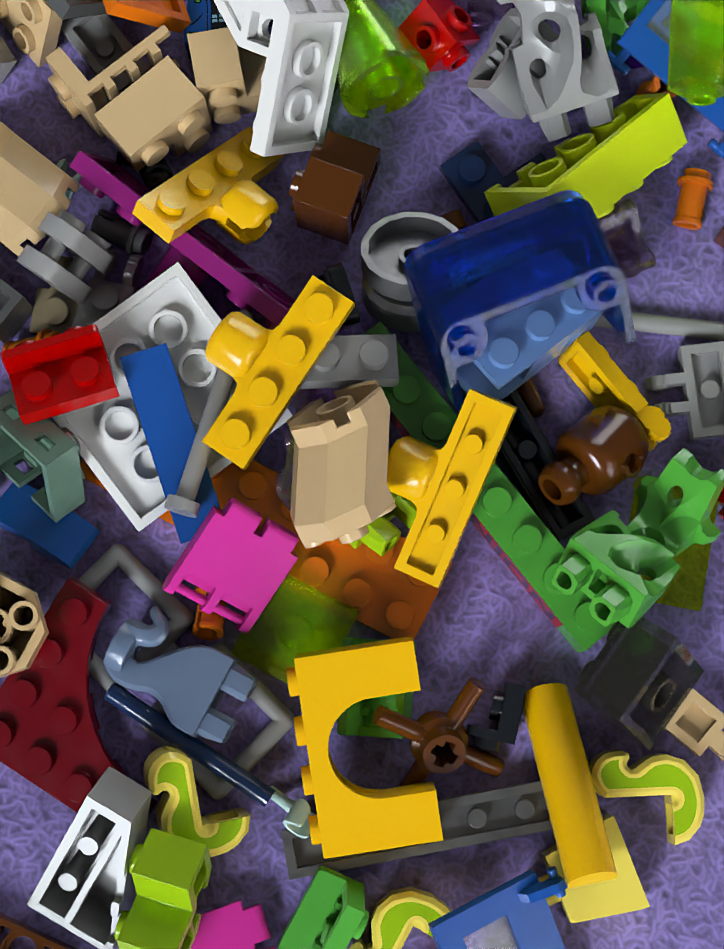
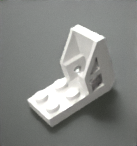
(298, 68)

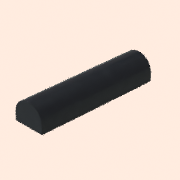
(524, 456)

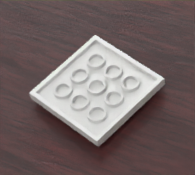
(110, 431)

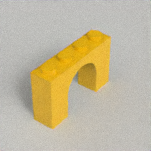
(349, 815)

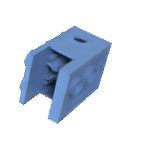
(526, 343)

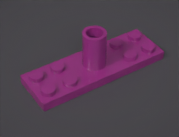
(194, 250)

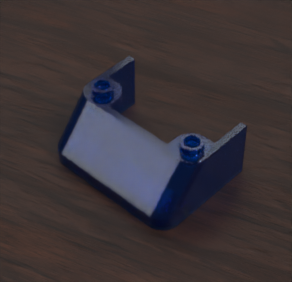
(505, 266)

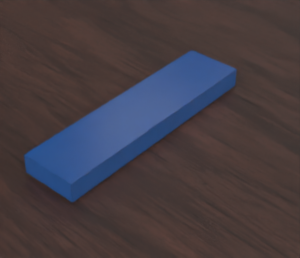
(167, 428)

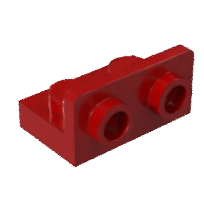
(59, 373)

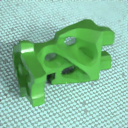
(610, 557)

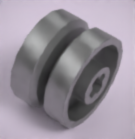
(383, 261)

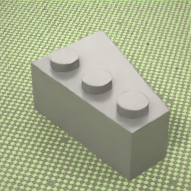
(89, 873)

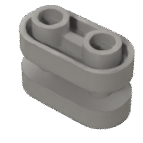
(66, 234)

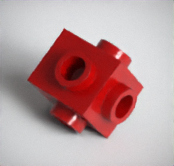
(440, 34)

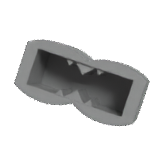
(495, 74)

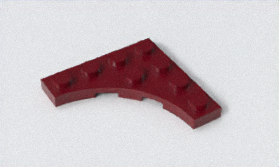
(47, 709)

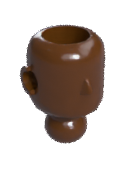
(595, 455)

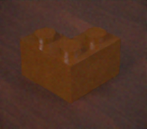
(334, 186)

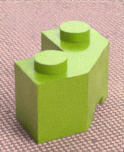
(167, 882)

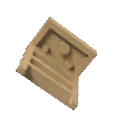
(88, 97)

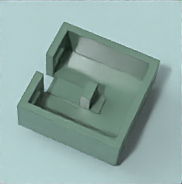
(45, 451)

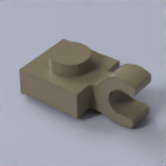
(53, 308)

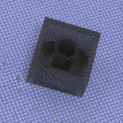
(639, 680)

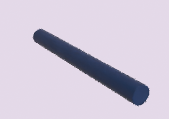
(189, 745)

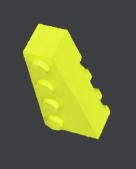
(602, 162)

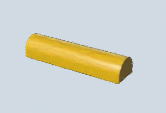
(567, 786)

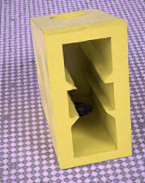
(604, 897)

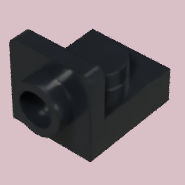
(506, 710)

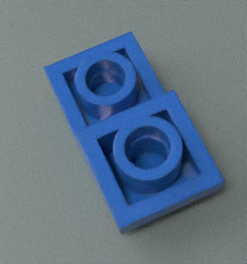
(59, 541)

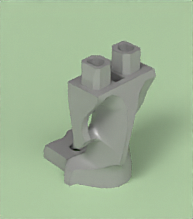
(568, 78)

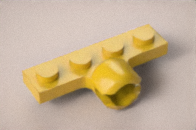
(215, 188)
(269, 366)
(446, 483)

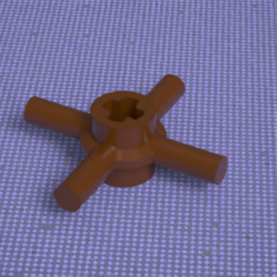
(440, 737)

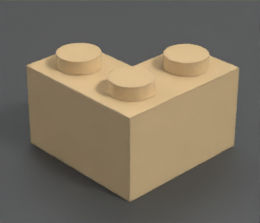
(225, 74)
(156, 114)

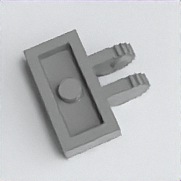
(702, 388)

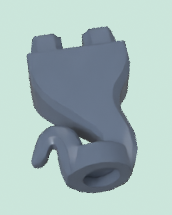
(183, 680)

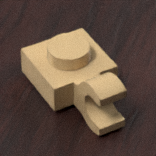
(698, 725)

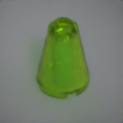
(377, 62)

